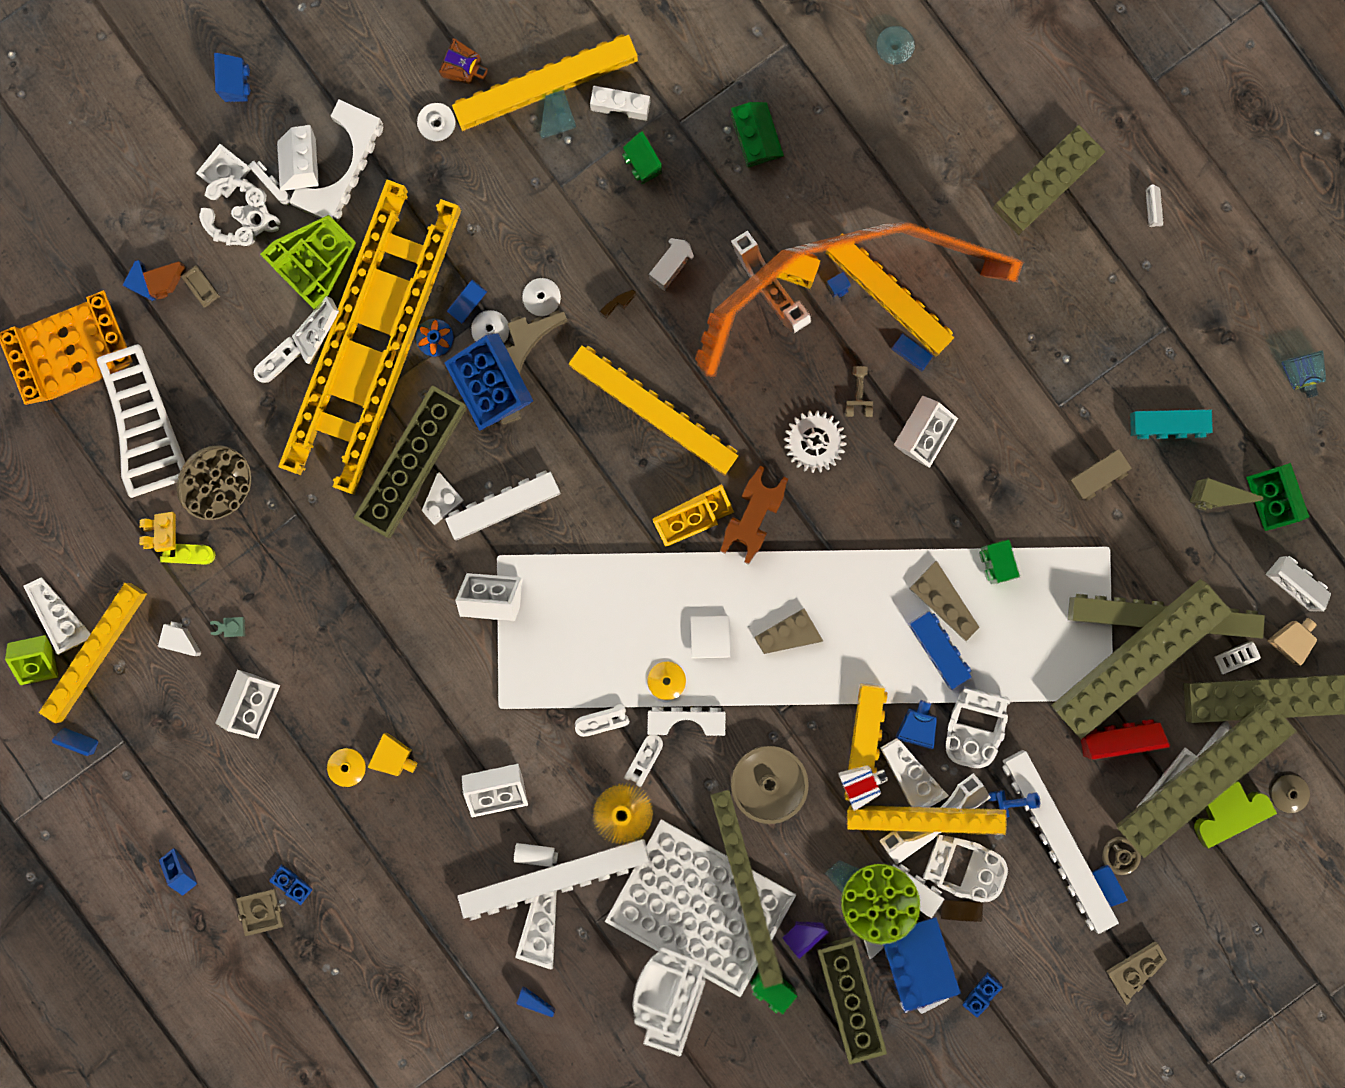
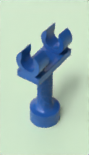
(1032, 801)

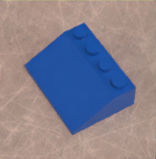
(488, 381)
(922, 966)

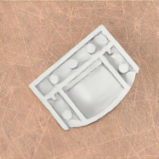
(667, 992)

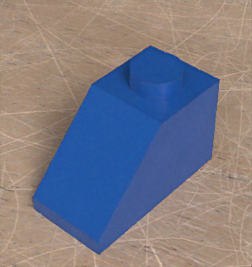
(177, 872)

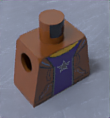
(461, 64)

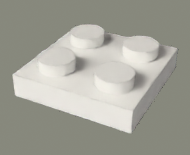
(222, 165)

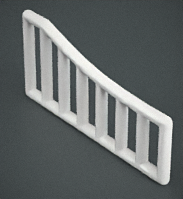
(121, 415)

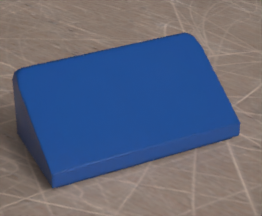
(912, 352)
(75, 742)
(1109, 885)

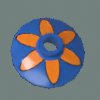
(441, 343)

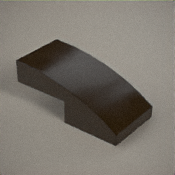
(621, 300)
(962, 910)

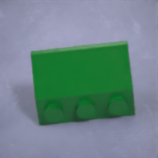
(756, 133)
(1281, 497)

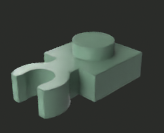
(232, 627)

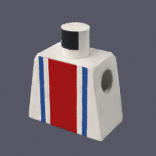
(862, 785)

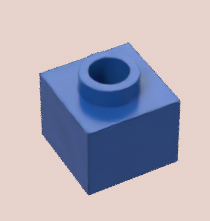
(838, 285)

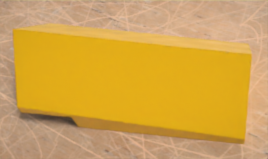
(693, 516)

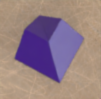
(804, 936)

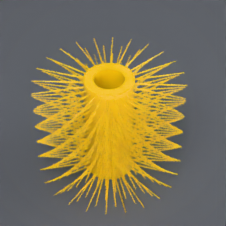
(623, 823)

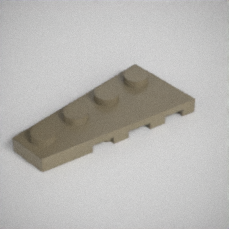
(940, 596)

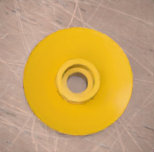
(674, 673)
(355, 764)

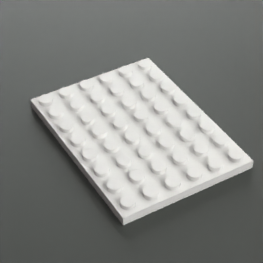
(693, 907)

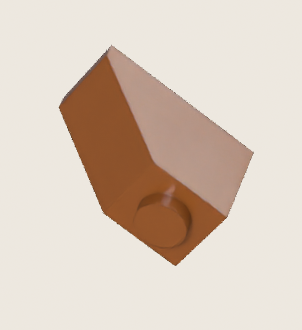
(163, 279)

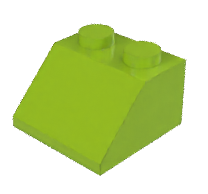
(31, 660)

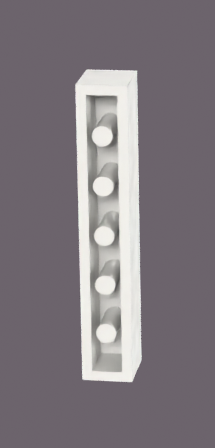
(503, 505)

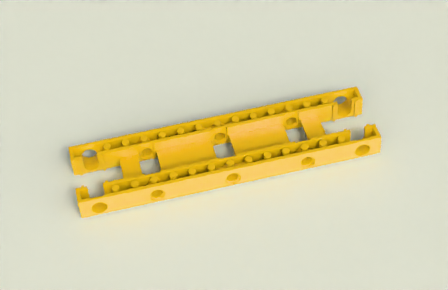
(381, 304)

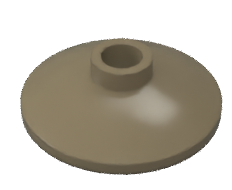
(1281, 793)

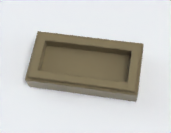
(200, 286)

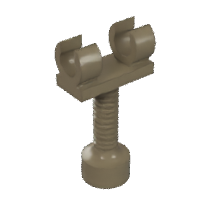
(859, 372)

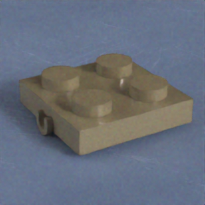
(260, 912)

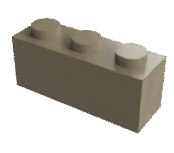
(1099, 475)

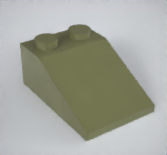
(1214, 494)

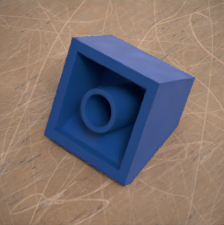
(231, 78)

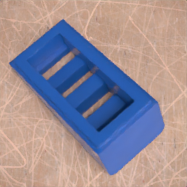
(533, 1002)

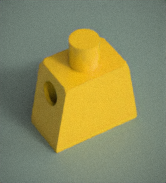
(392, 757)

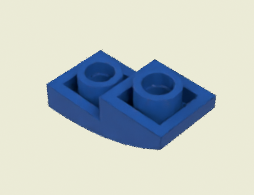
(467, 301)
(291, 884)
(982, 994)

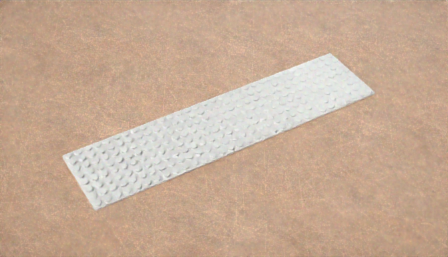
(604, 620)

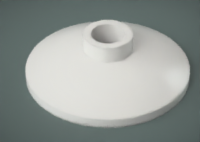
(431, 114)
(543, 306)
(493, 318)

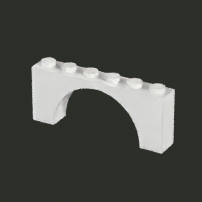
(330, 200)

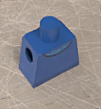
(918, 726)

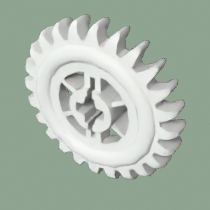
(832, 447)

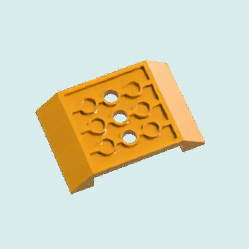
(40, 356)

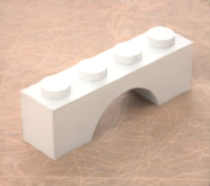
(661, 721)

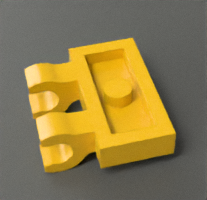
(164, 532)

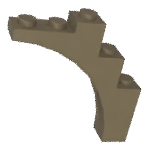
(525, 338)

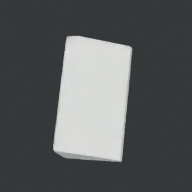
(1154, 206)

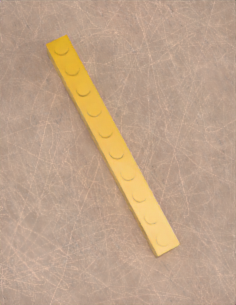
(550, 79)
(653, 410)

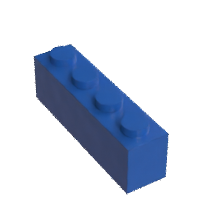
(939, 649)

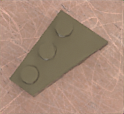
(790, 633)
(1135, 970)

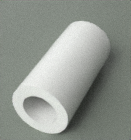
(535, 855)

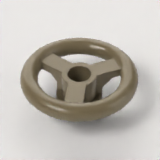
(1128, 856)

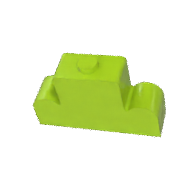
(1232, 814)

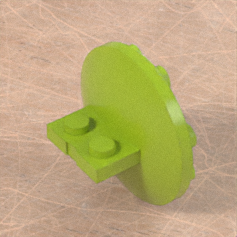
(880, 904)

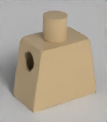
(1295, 641)

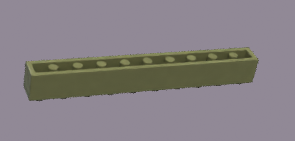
(1139, 614)
(746, 889)

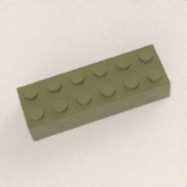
(1048, 179)
(851, 1000)

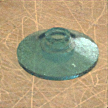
(895, 36)

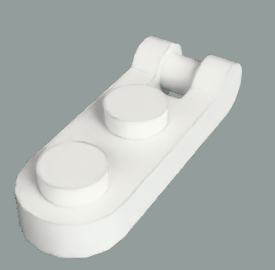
(270, 182)
(276, 361)
(601, 721)
(645, 759)

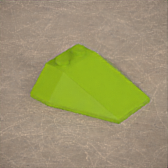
(311, 258)

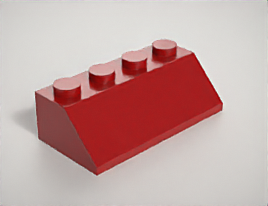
(1124, 740)

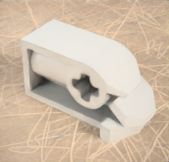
(671, 263)

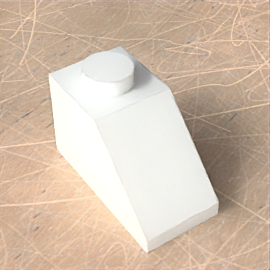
(178, 639)

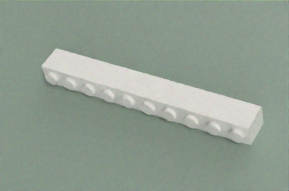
(1061, 843)
(555, 878)

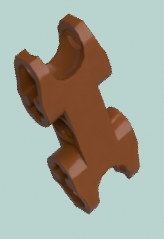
(747, 528)

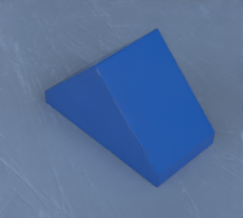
(136, 282)

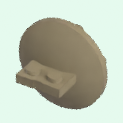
(213, 482)

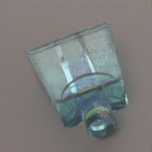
(1306, 372)

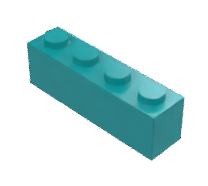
(1171, 423)

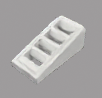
(1247, 660)

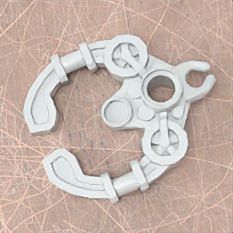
(244, 214)

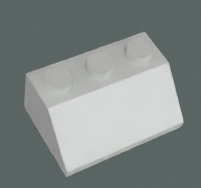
(297, 158)
(926, 431)
(1299, 584)
(489, 597)
(247, 704)
(494, 790)

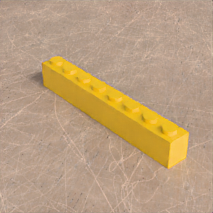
(892, 296)
(93, 653)
(927, 819)

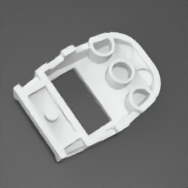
(972, 745)
(983, 876)

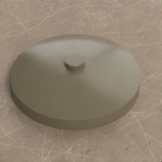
(769, 784)

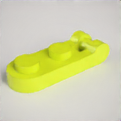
(190, 554)

